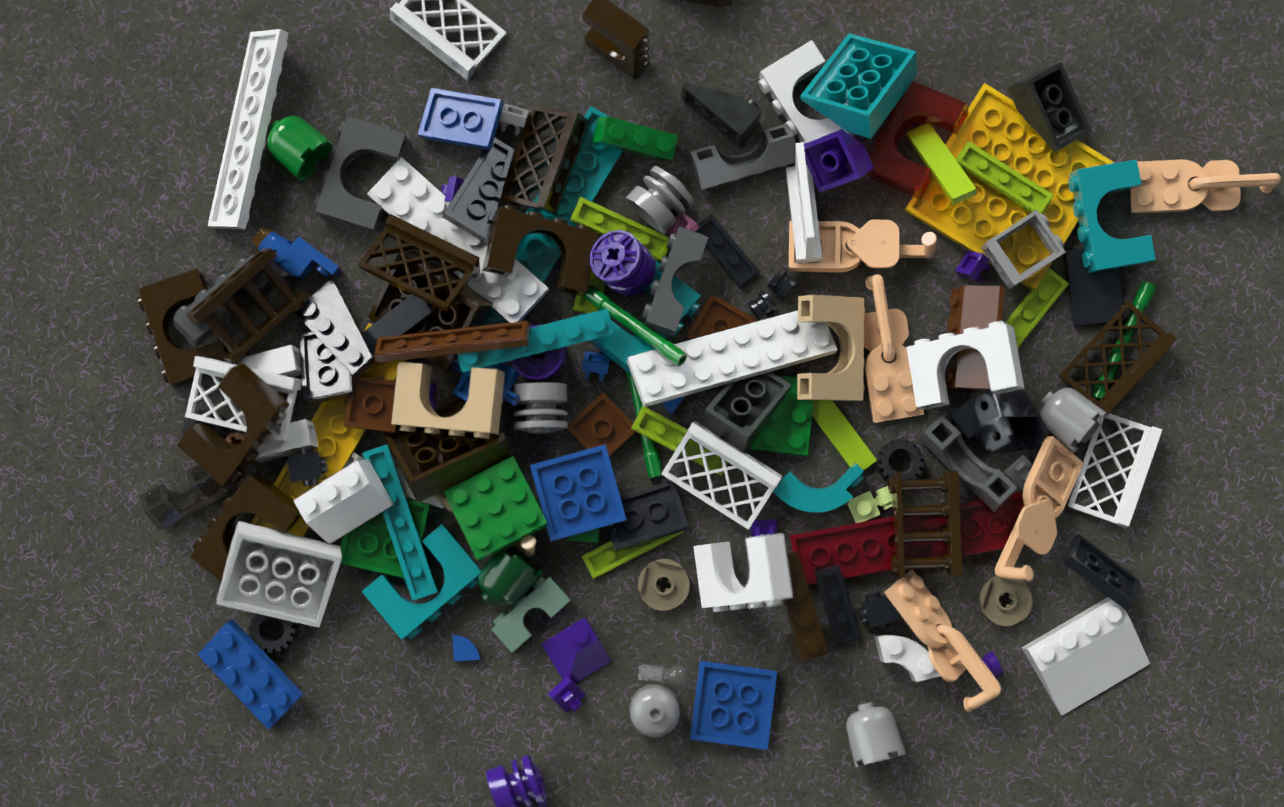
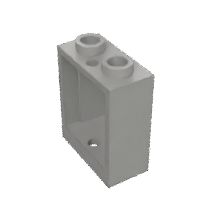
(1002, 263)

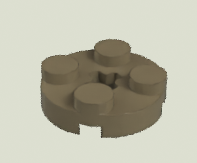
(676, 577)
(1011, 614)

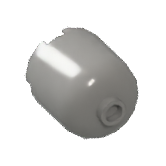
(1070, 417)
(654, 710)
(873, 735)

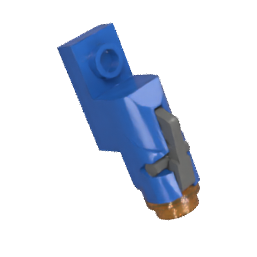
(294, 258)

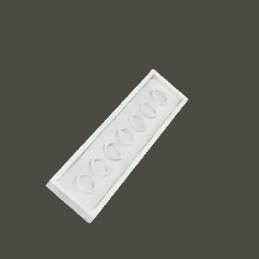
(248, 129)
(418, 202)
(730, 357)

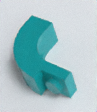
(812, 499)

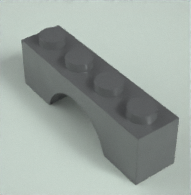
(772, 151)
(685, 253)
(199, 332)
(981, 479)

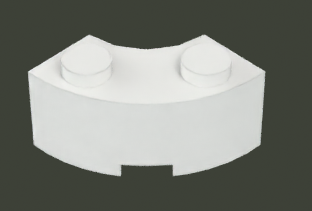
(907, 654)

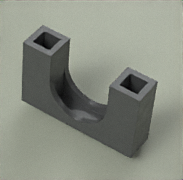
(356, 139)

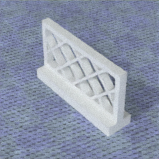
(438, 44)
(803, 210)
(219, 369)
(734, 456)
(1136, 476)

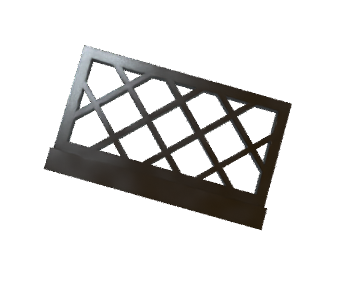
(560, 162)
(434, 249)
(1134, 373)

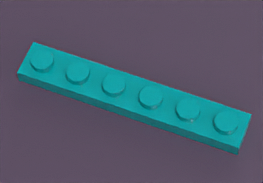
(545, 339)
(402, 526)

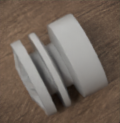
(664, 195)
(540, 407)

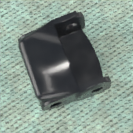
(1007, 422)

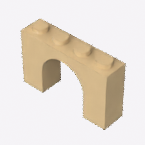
(846, 318)
(479, 414)

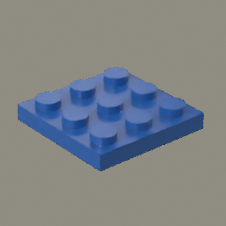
(578, 492)
(733, 705)

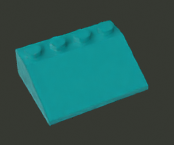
(861, 83)

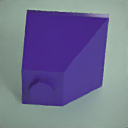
(836, 159)
(576, 651)

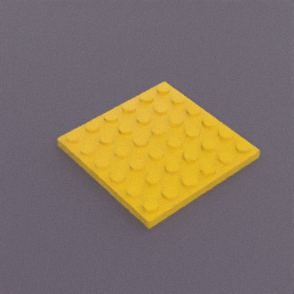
(1007, 136)

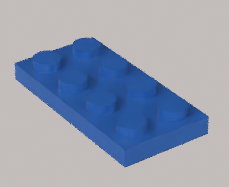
(250, 674)

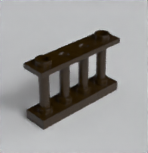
(224, 296)
(948, 509)

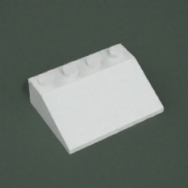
(279, 574)
(1086, 655)

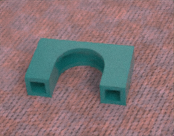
(1100, 249)
(623, 345)
(406, 616)

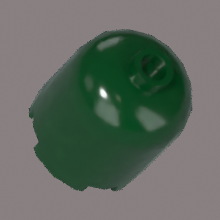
(507, 577)

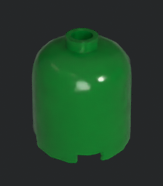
(297, 146)

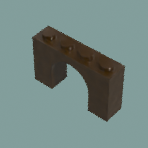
(617, 36)
(574, 244)
(159, 303)
(262, 411)
(253, 496)
(806, 634)

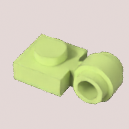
(865, 507)

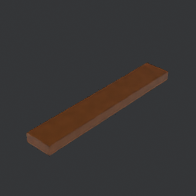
(452, 341)

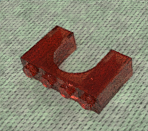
(916, 106)

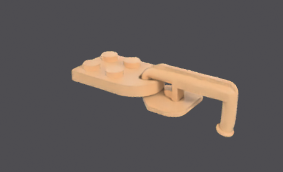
(1215, 185)
(873, 244)
(890, 383)
(1044, 500)
(946, 646)

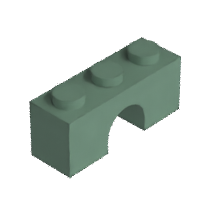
(512, 627)

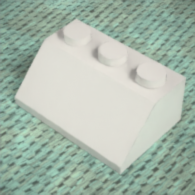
(344, 501)

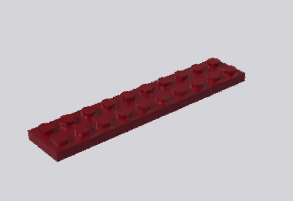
(870, 544)

